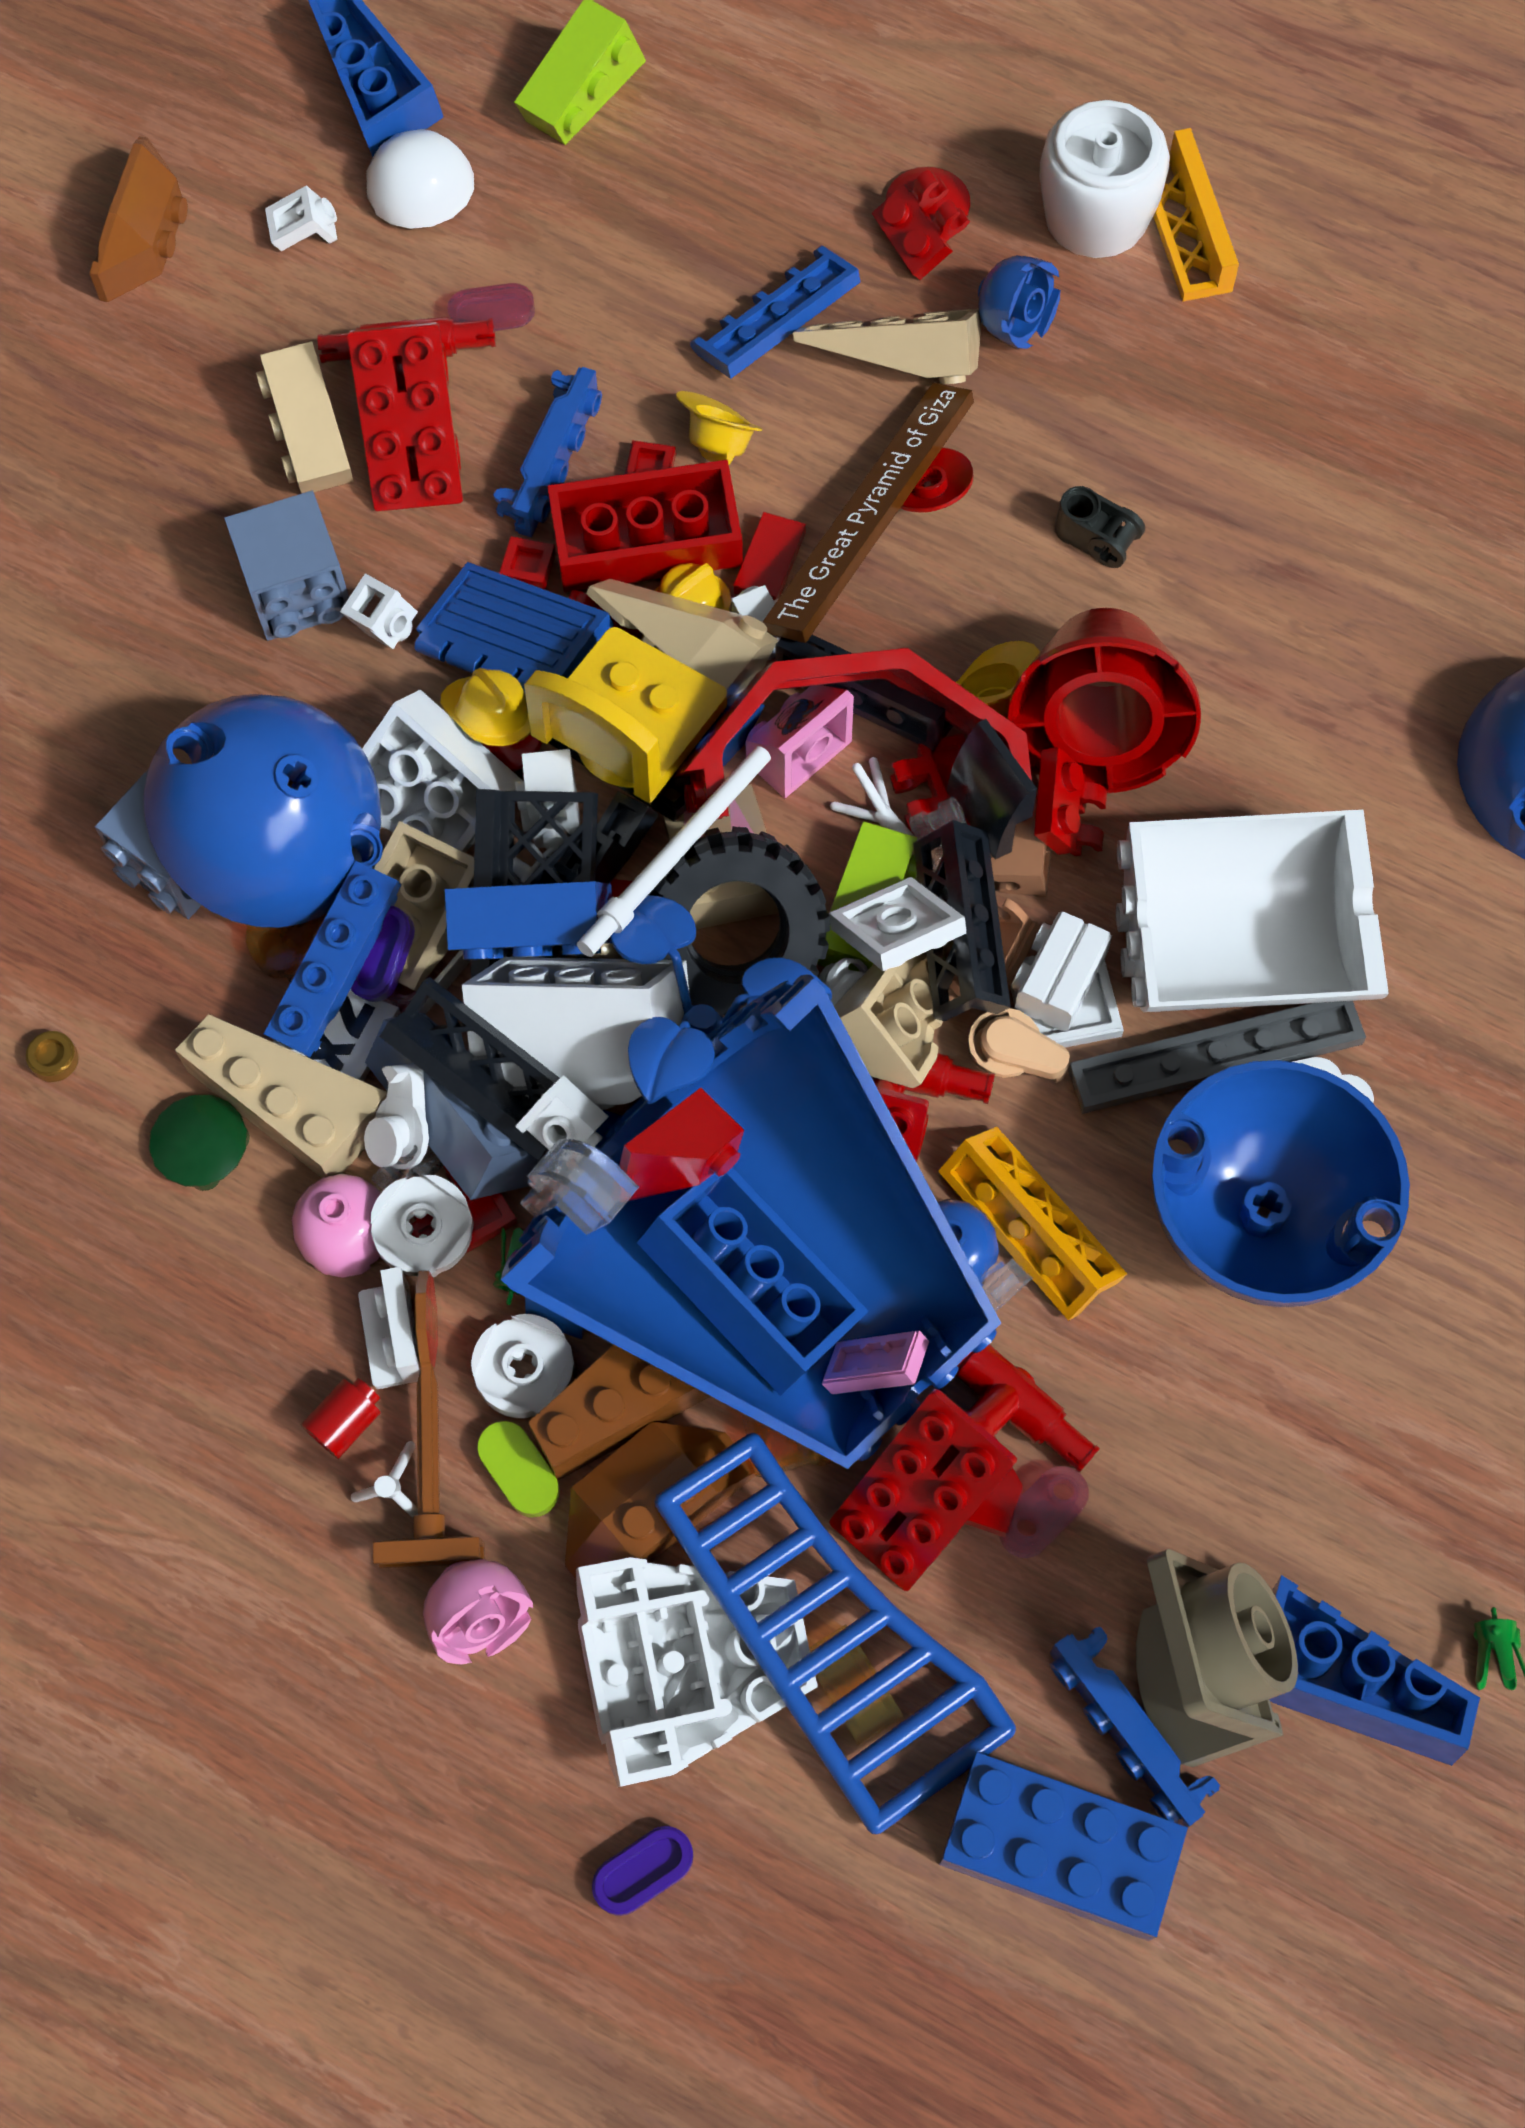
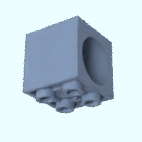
(289, 565)
(135, 859)

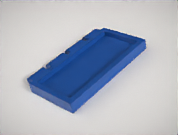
(508, 626)

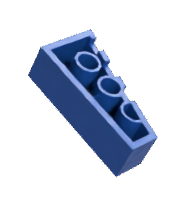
(377, 74)
(1369, 1686)

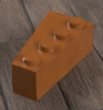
(607, 1409)

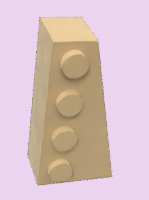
(288, 1096)

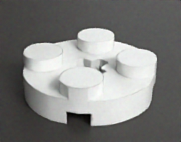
(419, 1197)
(511, 1341)

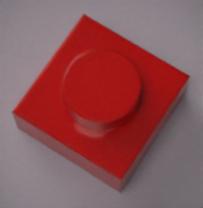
(528, 561)

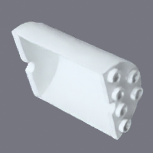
(1249, 912)

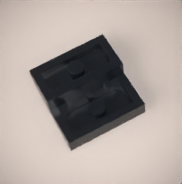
(991, 787)

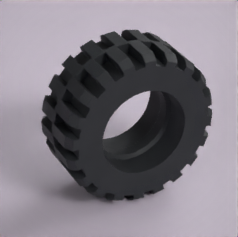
(776, 869)

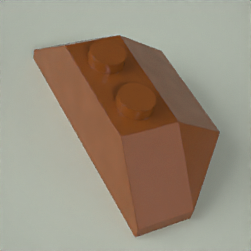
(139, 224)
(615, 1503)

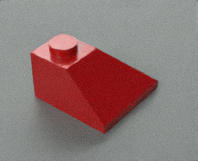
(682, 1147)

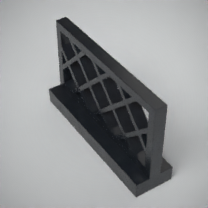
(496, 848)

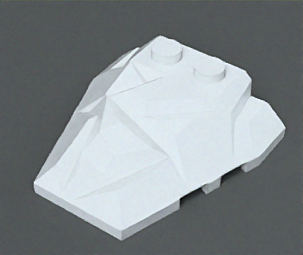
(671, 1666)

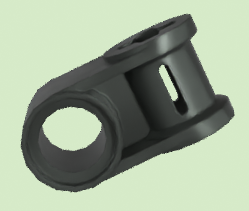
(1100, 527)

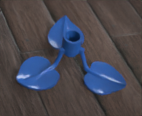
(660, 1051)

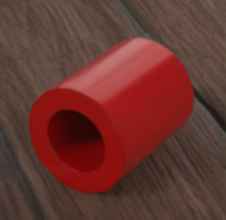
(342, 1416)

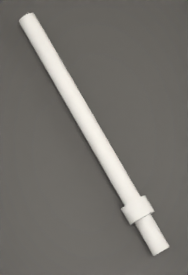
(619, 911)

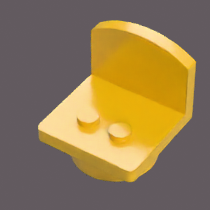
(626, 711)

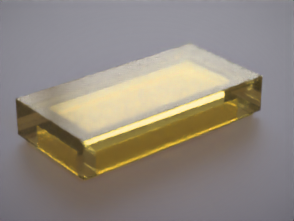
(845, 1676)

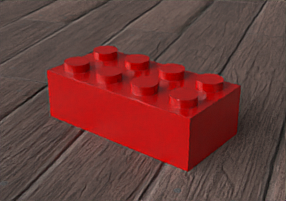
(645, 524)

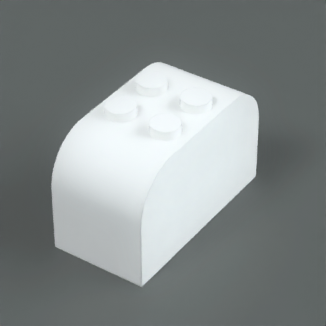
(574, 1016)

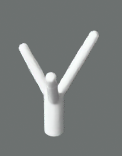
(878, 797)
(389, 1485)

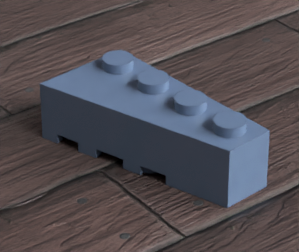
(465, 1143)

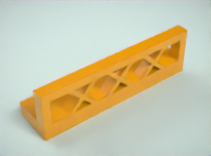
(1205, 224)
(1026, 1223)

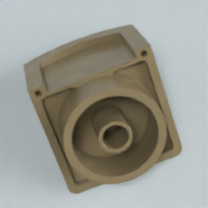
(1212, 1657)

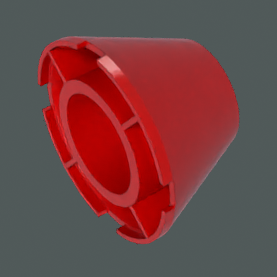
(1116, 732)

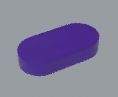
(387, 958)
(642, 1871)

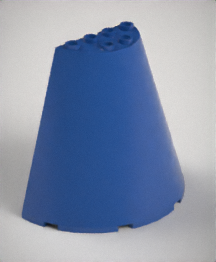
(836, 1175)

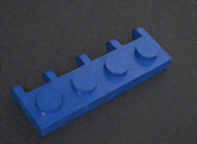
(778, 314)

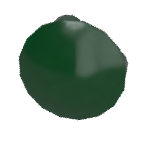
(198, 1141)

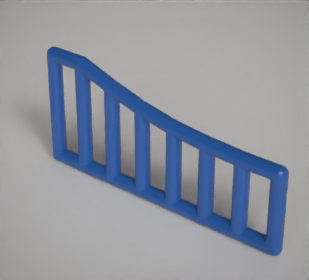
(881, 1614)

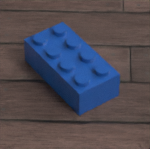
(752, 1277)
(1064, 1847)

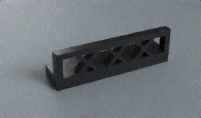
(878, 699)
(979, 953)
(468, 1075)

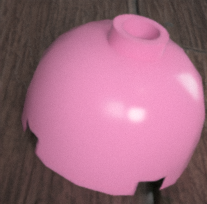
(335, 1225)
(475, 1608)

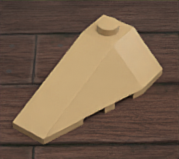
(933, 346)
(702, 637)
(893, 1021)

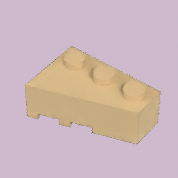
(304, 418)

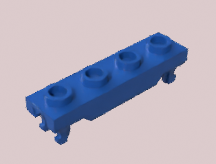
(547, 460)
(333, 959)
(1142, 1746)

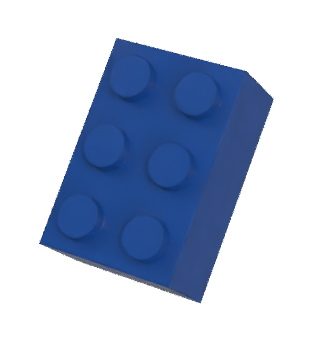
(522, 918)

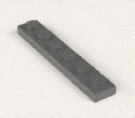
(1194, 1056)

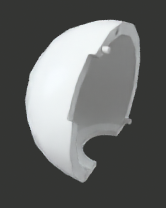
(419, 179)

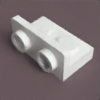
(390, 1331)

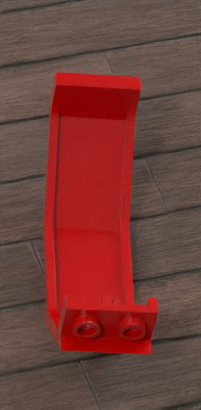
(896, 666)

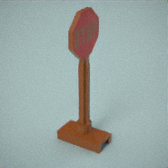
(429, 1541)

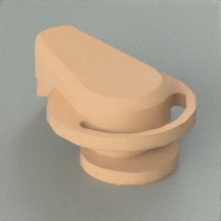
(1016, 1046)

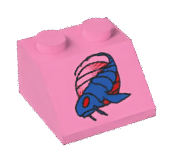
(803, 736)

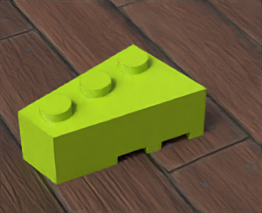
(580, 72)

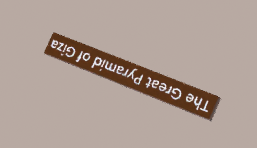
(868, 513)

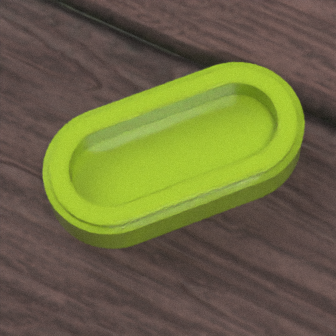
(518, 1469)

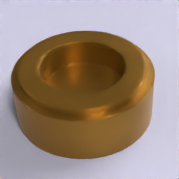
(52, 1056)

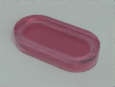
(508, 305)

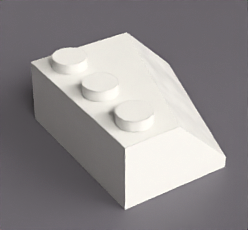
(431, 771)

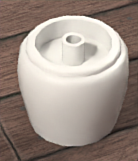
(1102, 177)

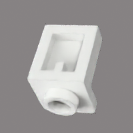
(299, 217)

